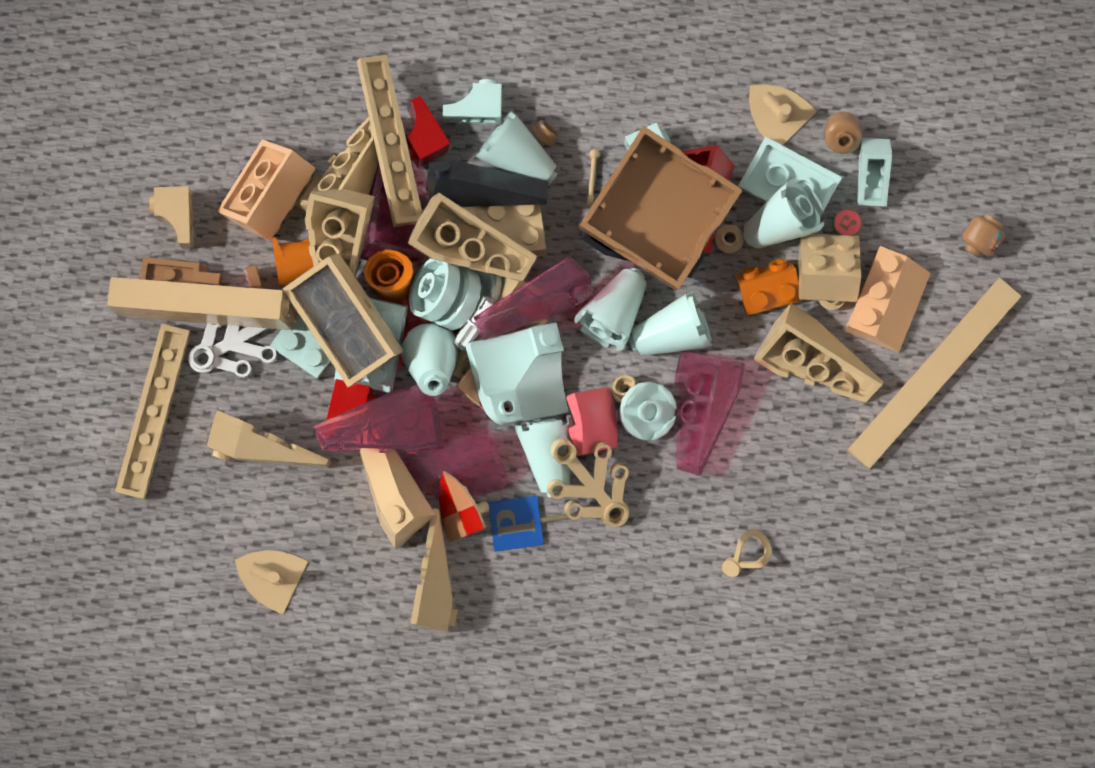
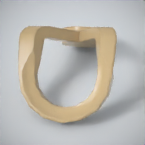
(733, 566)

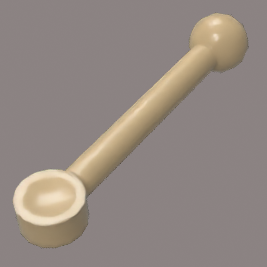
(594, 155)

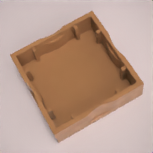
(660, 208)

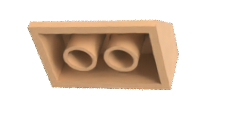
(266, 189)
(888, 299)

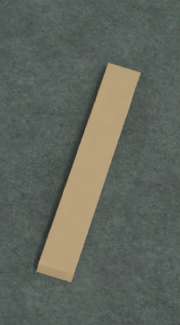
(934, 373)

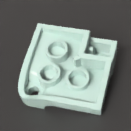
(520, 374)

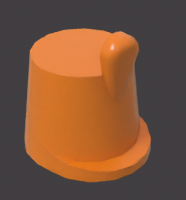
(291, 260)
(389, 275)

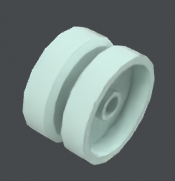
(445, 293)

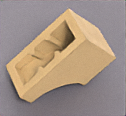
(176, 208)

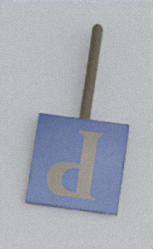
(518, 523)

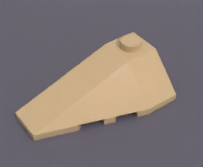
(338, 225)
(462, 239)
(808, 350)
(244, 443)
(396, 496)
(434, 595)

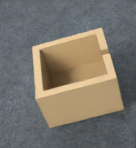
(829, 267)

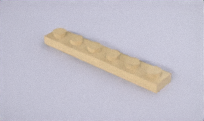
(390, 140)
(153, 411)

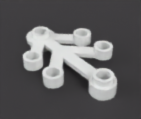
(233, 341)

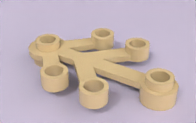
(592, 486)

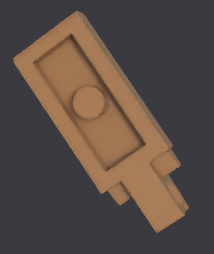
(178, 271)

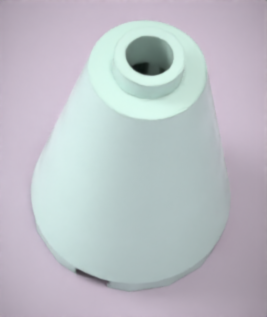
(517, 151)
(786, 216)
(612, 311)
(672, 329)
(430, 357)
(537, 444)

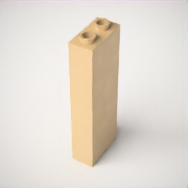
(201, 303)

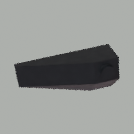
(483, 186)

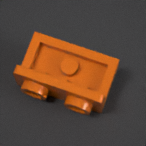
(768, 286)

